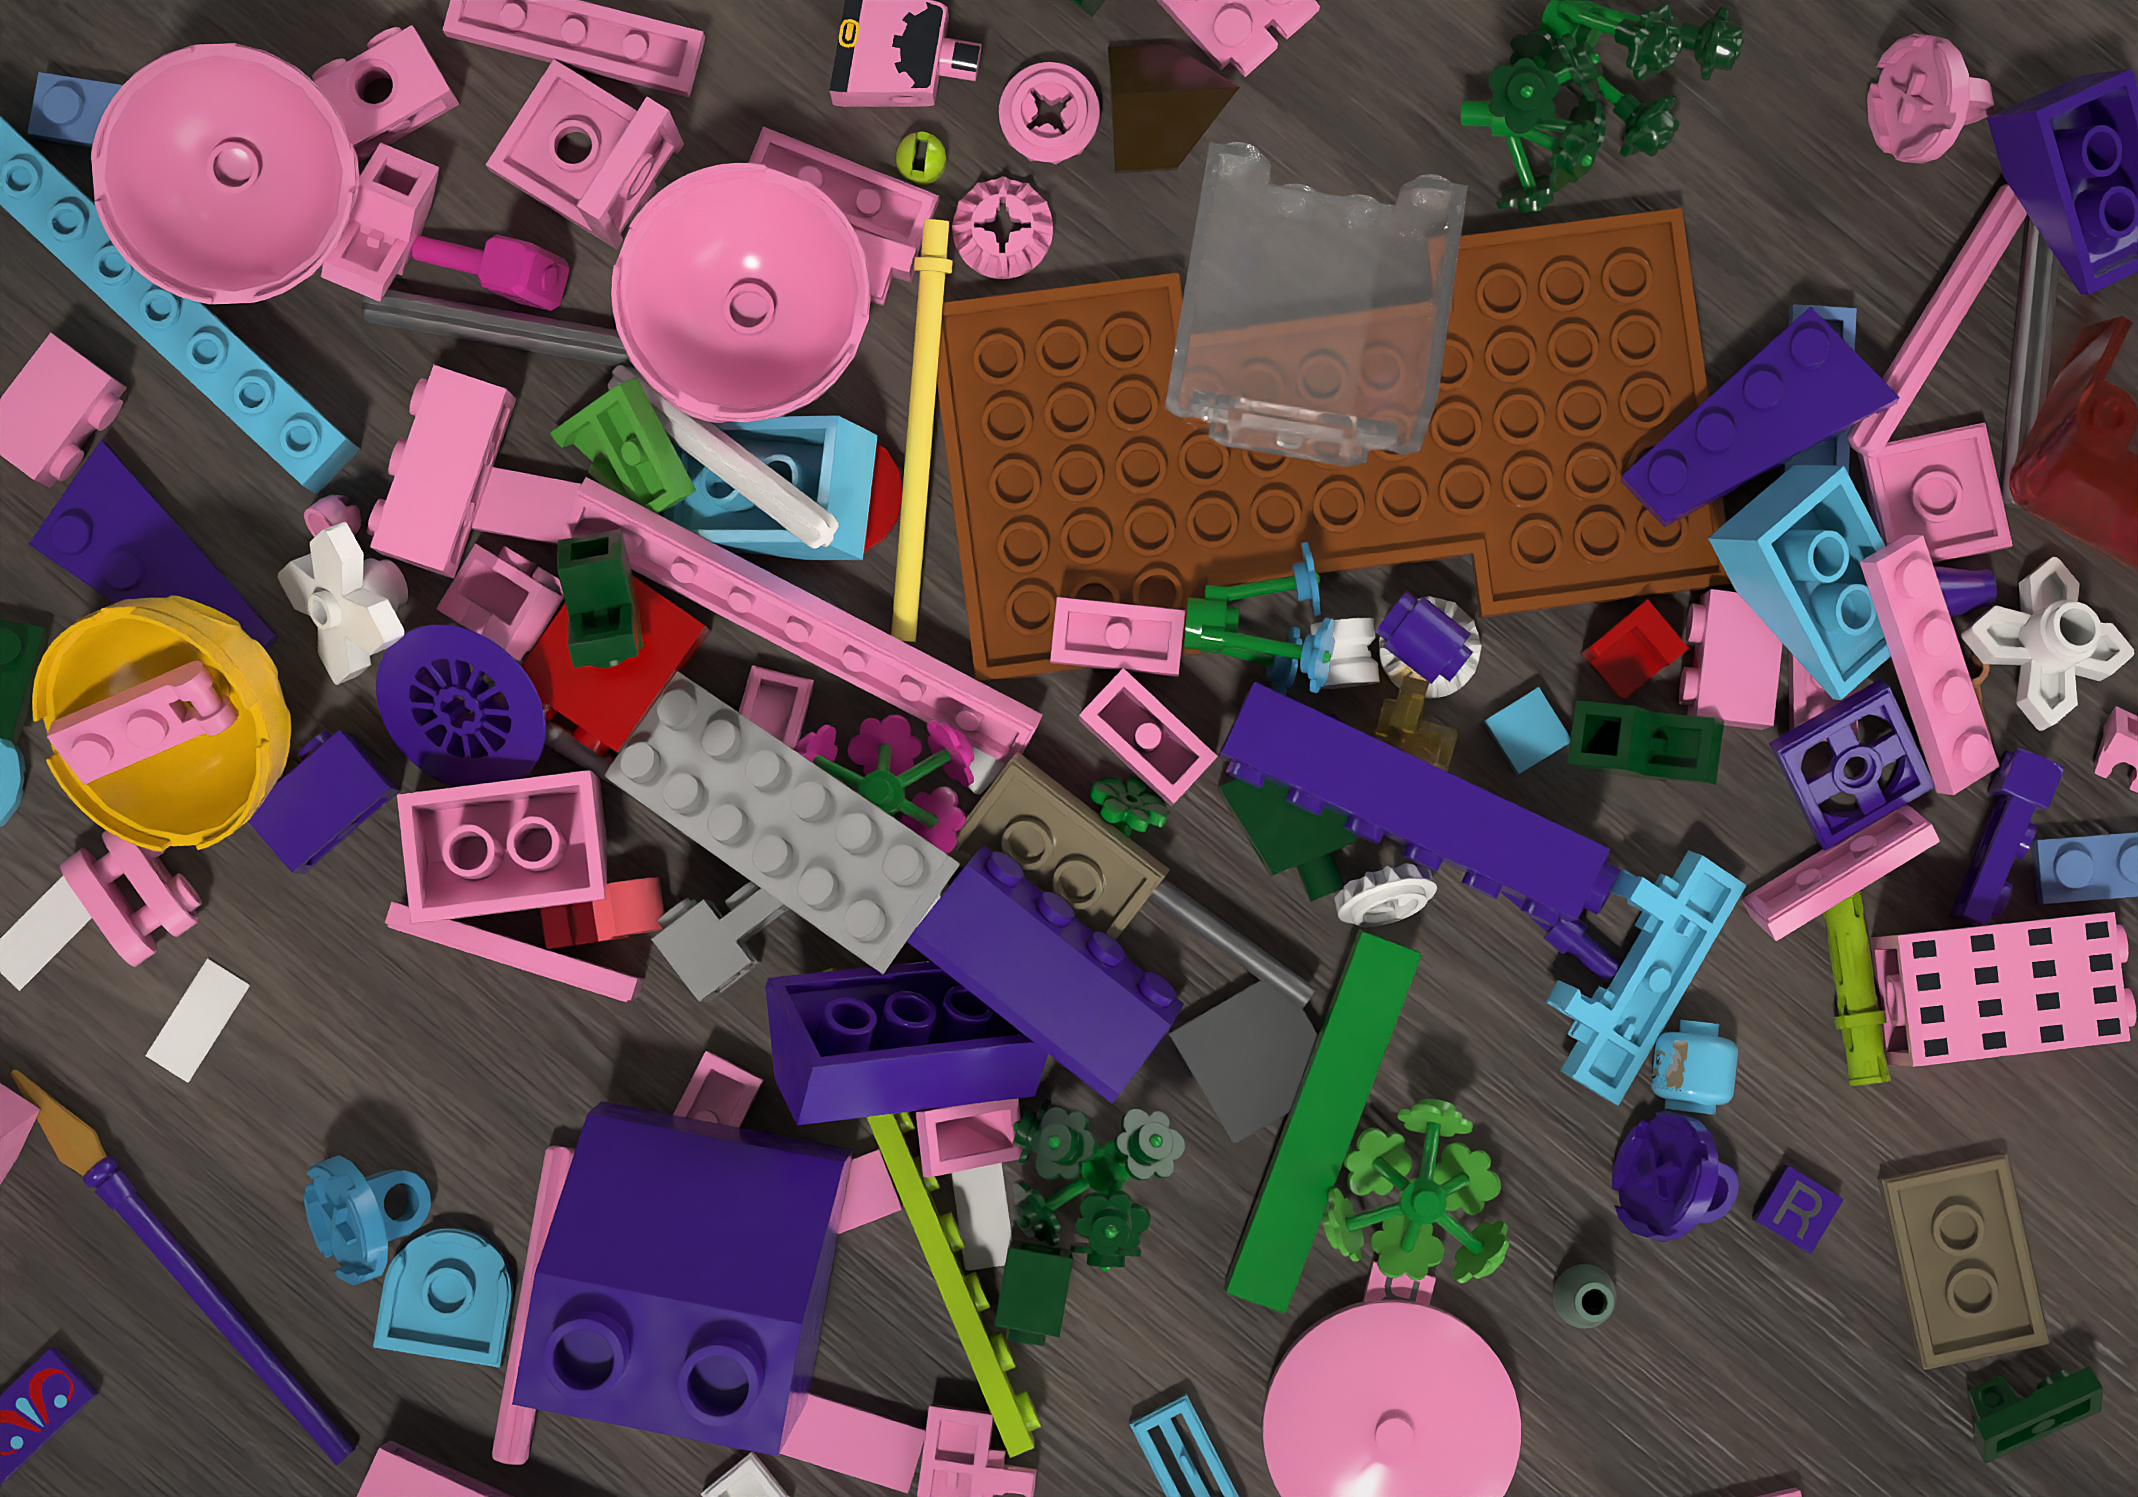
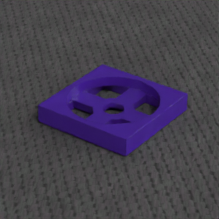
(1834, 725)

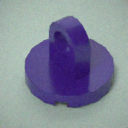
(1671, 1178)

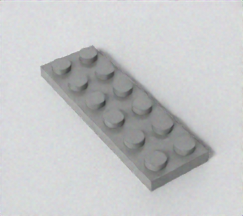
(782, 822)

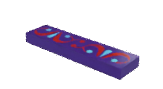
(39, 1408)

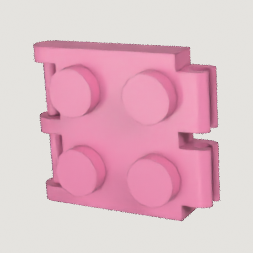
(1237, 28)

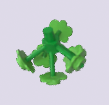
(1407, 1227)

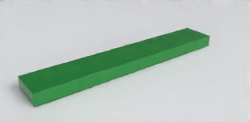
(1322, 1121)

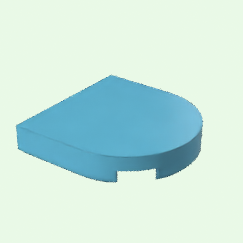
(447, 1299)

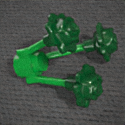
(1652, 46)

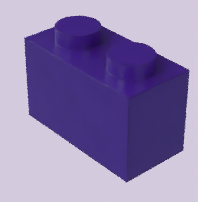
(321, 800)

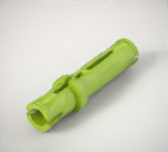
(1856, 993)

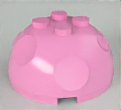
(223, 174)
(740, 293)

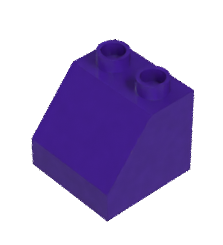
(684, 1279)

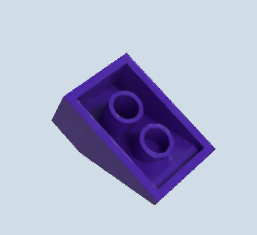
(2077, 172)

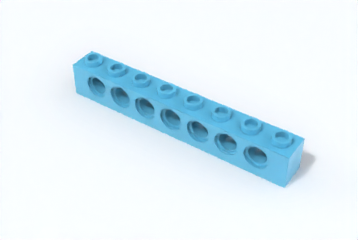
(175, 326)

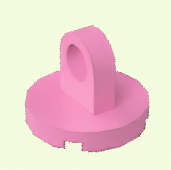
(1924, 98)

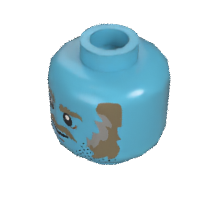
(1694, 1068)

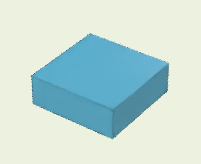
(1527, 731)

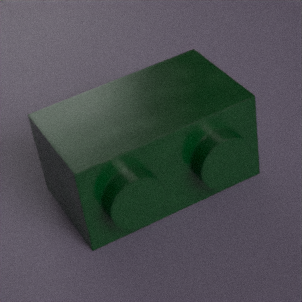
(1033, 1292)

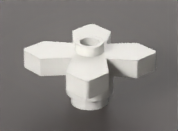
(347, 599)
(2051, 642)

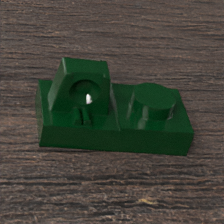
(2009, 1423)

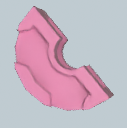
(503, 599)

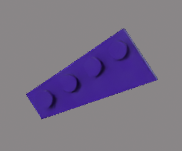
(1776, 406)
(130, 548)

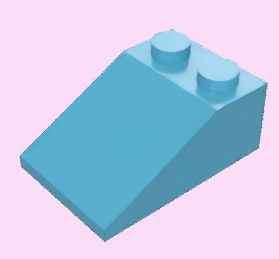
(817, 455)
(1800, 571)

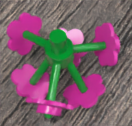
(889, 767)

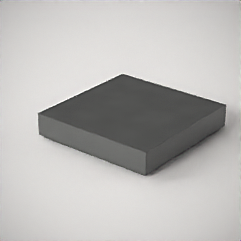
(1248, 1057)

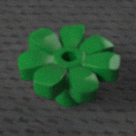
(1127, 805)

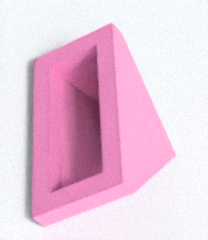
(967, 1136)

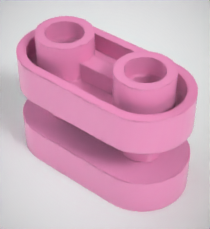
(167, 898)

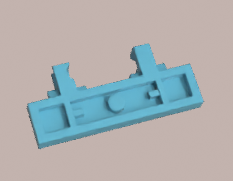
(1626, 1019)

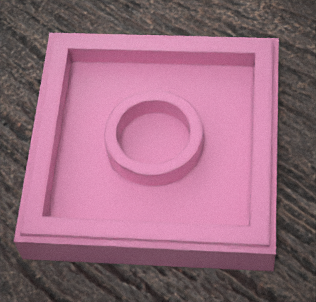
(1939, 489)

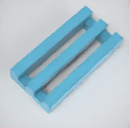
(1162, 1417)

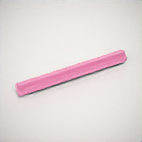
(1941, 318)
(517, 1422)

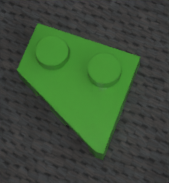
(628, 448)

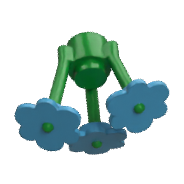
(1214, 628)

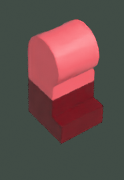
(628, 910)

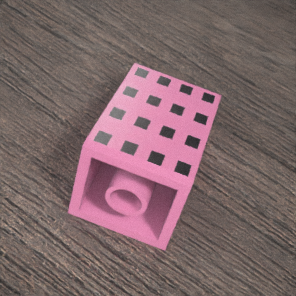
(2003, 989)

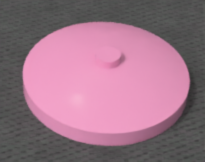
(1391, 1407)

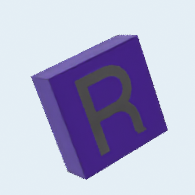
(1797, 1209)

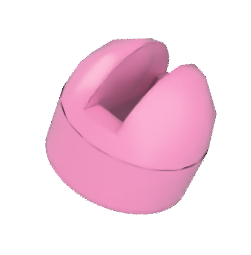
(332, 511)

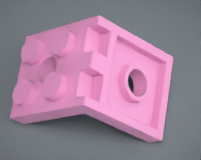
(623, 161)

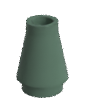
(1573, 1285)

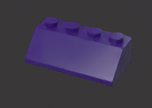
(1047, 972)
(891, 1044)

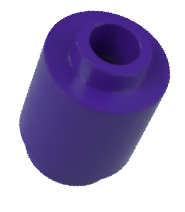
(1425, 638)

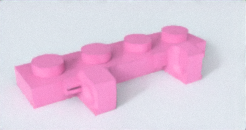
(960, 1459)

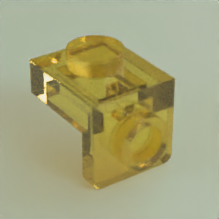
(1406, 731)

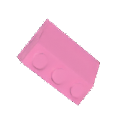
(504, 846)

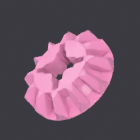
(1052, 83)
(1025, 247)

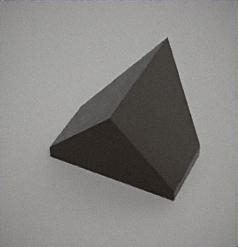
(1160, 105)

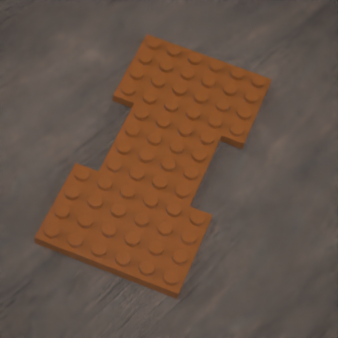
(1554, 381)

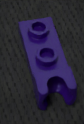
(2022, 786)

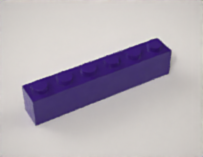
(1413, 804)

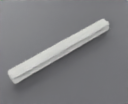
(739, 468)

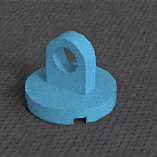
(350, 1215)

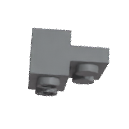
(711, 947)

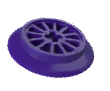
(429, 672)

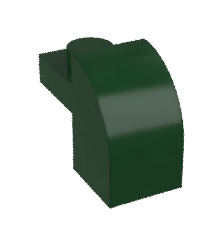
(599, 599)
(1645, 743)

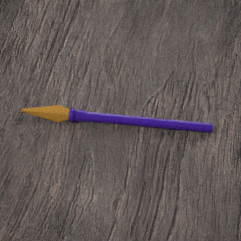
(81, 1150)

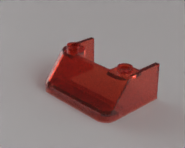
(2076, 454)

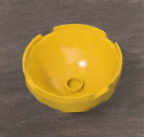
(196, 787)

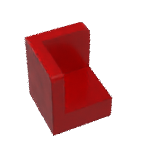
(1634, 650)

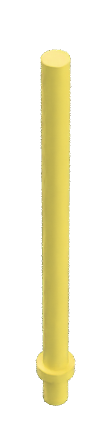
(932, 267)

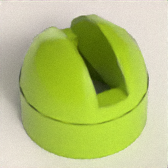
(934, 162)

